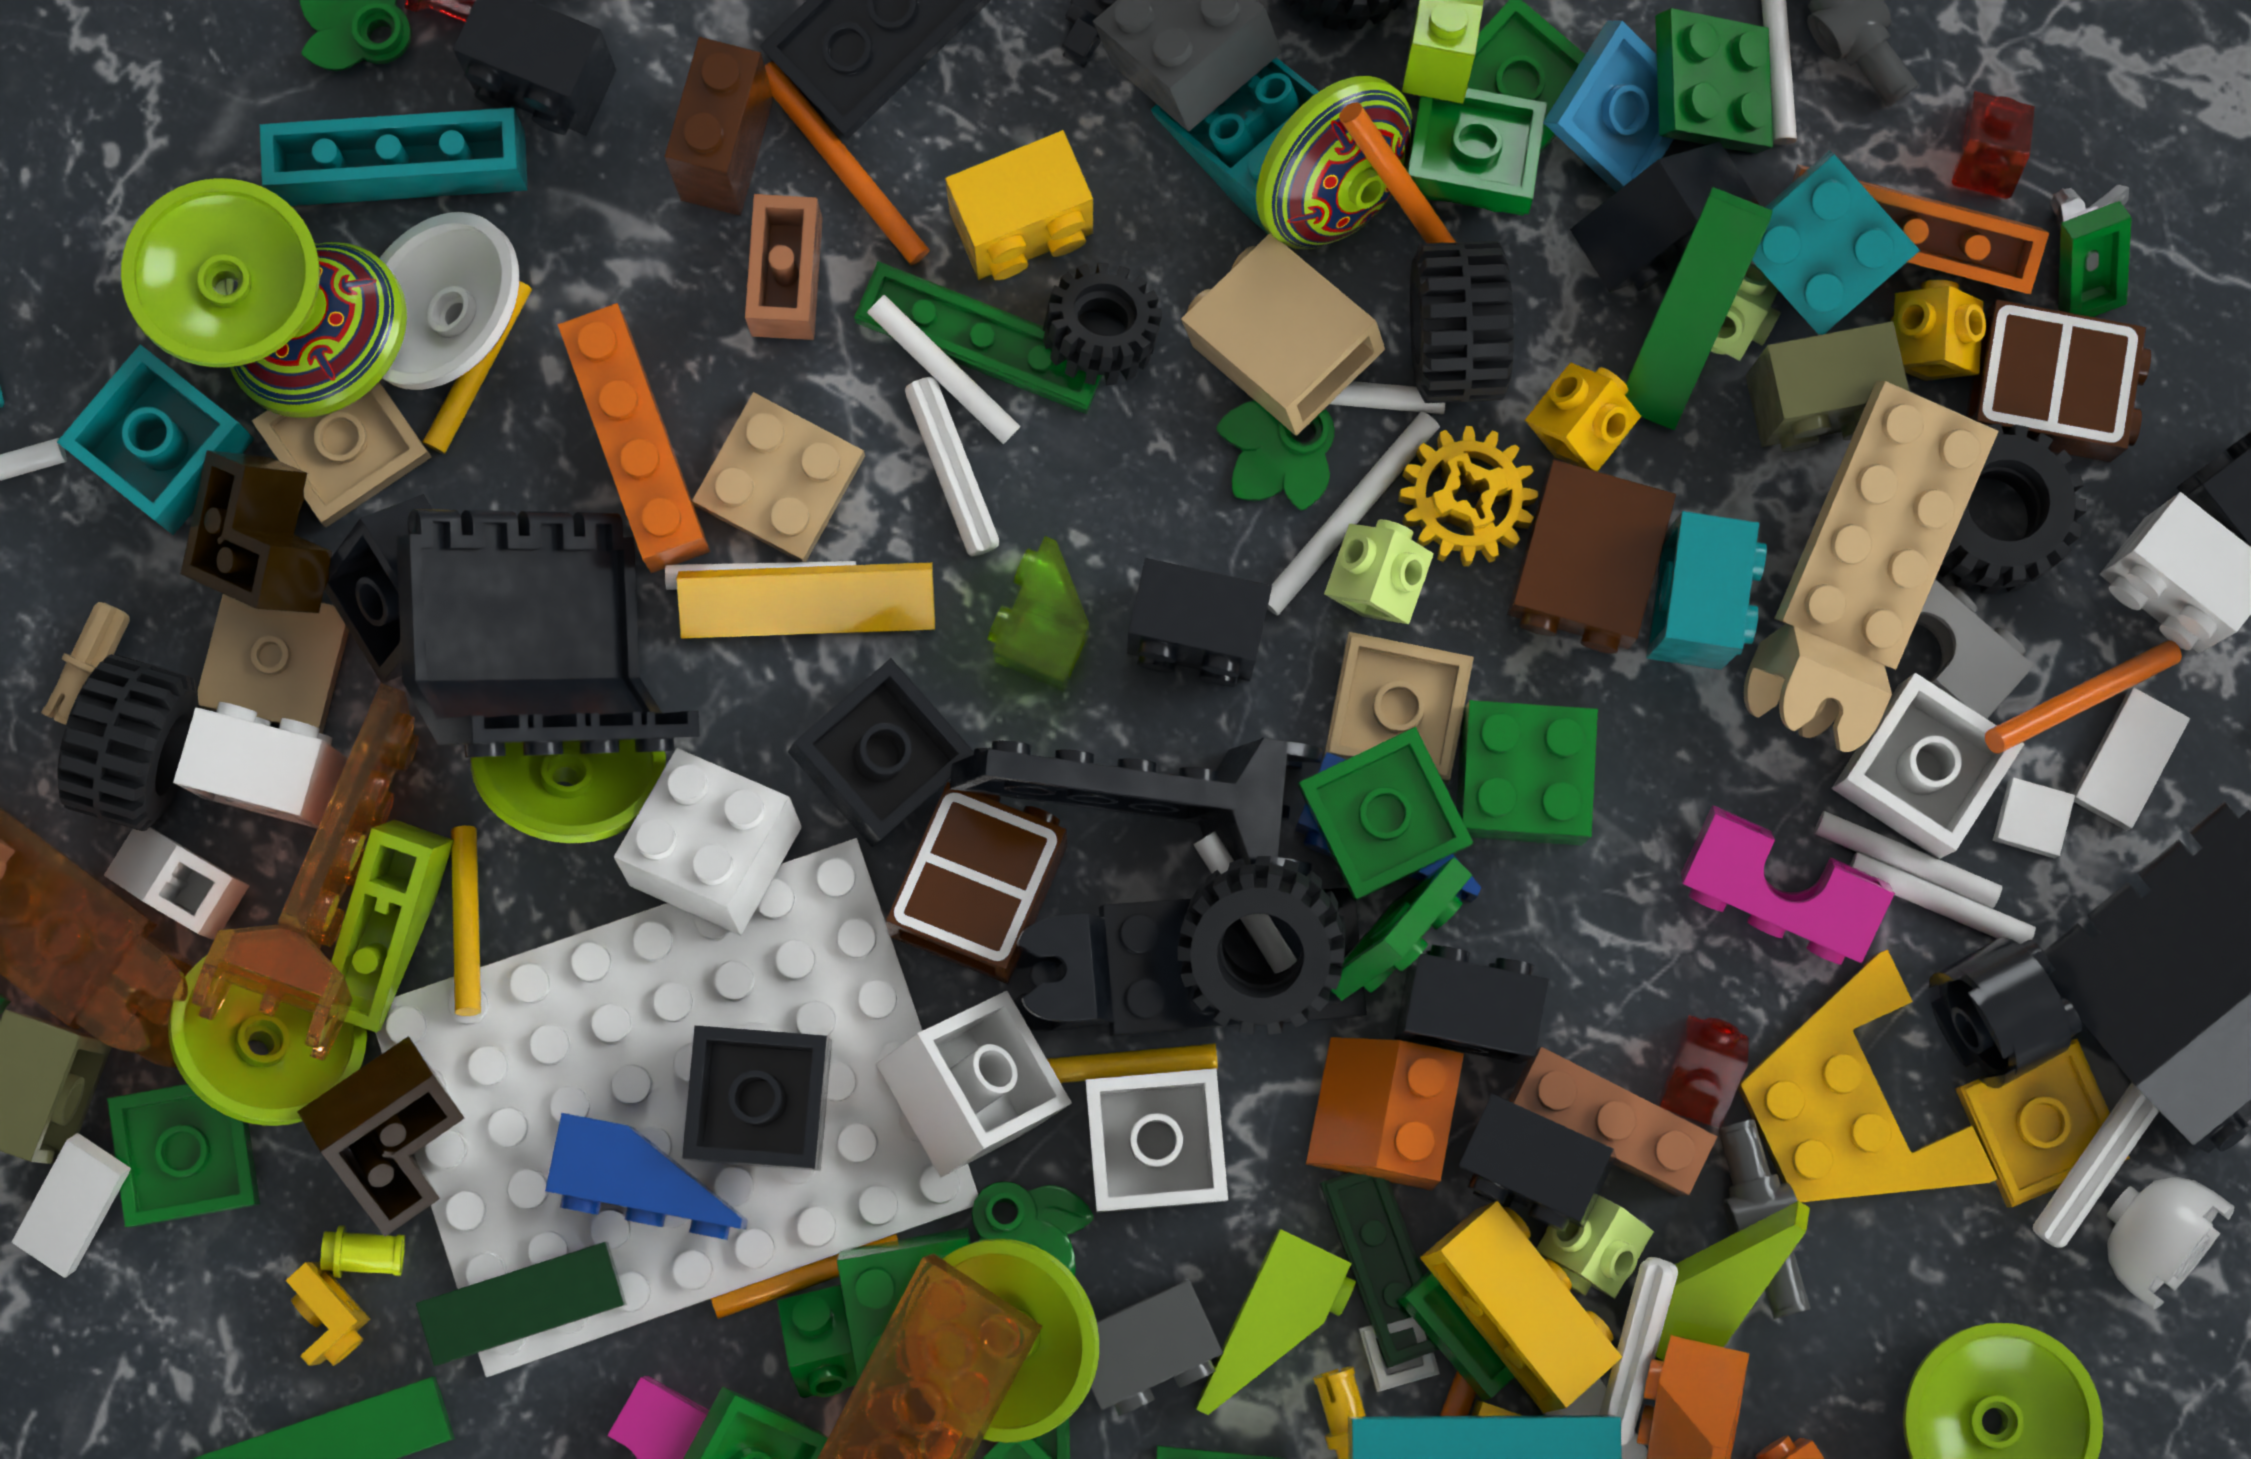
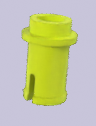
(361, 1253)

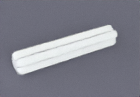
(952, 466)
(2095, 1168)
(1639, 1342)

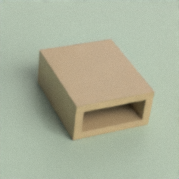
(1282, 333)

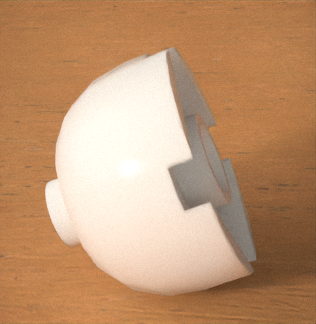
(2162, 1234)

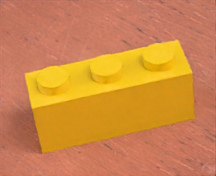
(1522, 1306)

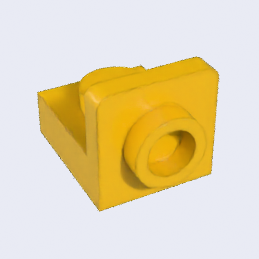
(325, 1301)

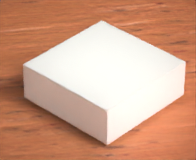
(2033, 818)
(1401, 1374)

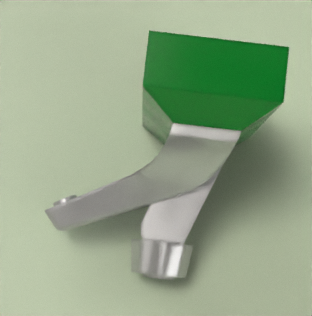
(2093, 251)

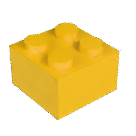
(1021, 207)

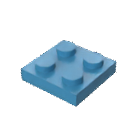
(1612, 107)

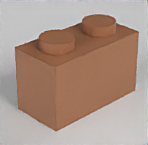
(783, 267)

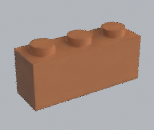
(1643, 1135)

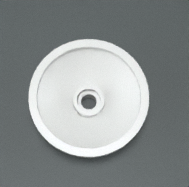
(457, 293)

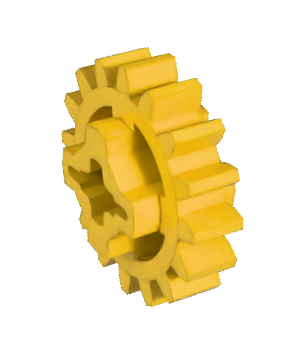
(1457, 471)

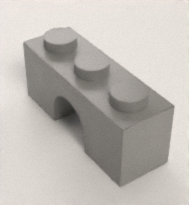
(1976, 662)

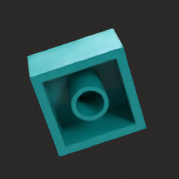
(1829, 244)
(152, 437)
(1705, 591)

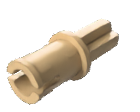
(96, 642)

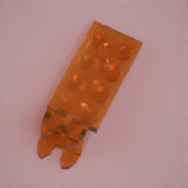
(85, 949)
(286, 957)
(934, 1371)

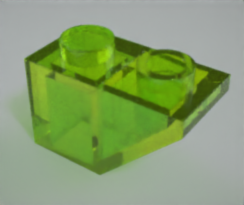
(1047, 621)

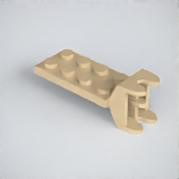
(1868, 566)

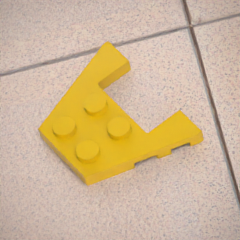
(1828, 1115)

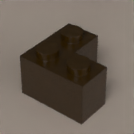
(246, 537)
(375, 1126)

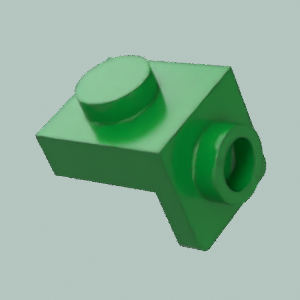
(818, 1342)

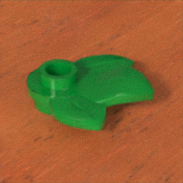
(346, 32)
(1274, 459)
(1042, 1219)

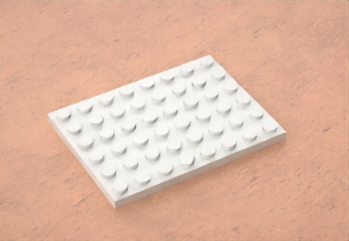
(608, 1036)

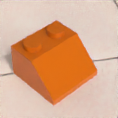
(1385, 1110)
(1695, 1401)

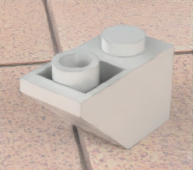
(176, 881)

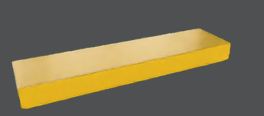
(806, 600)

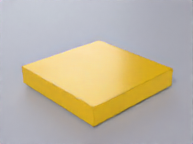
(2036, 1123)

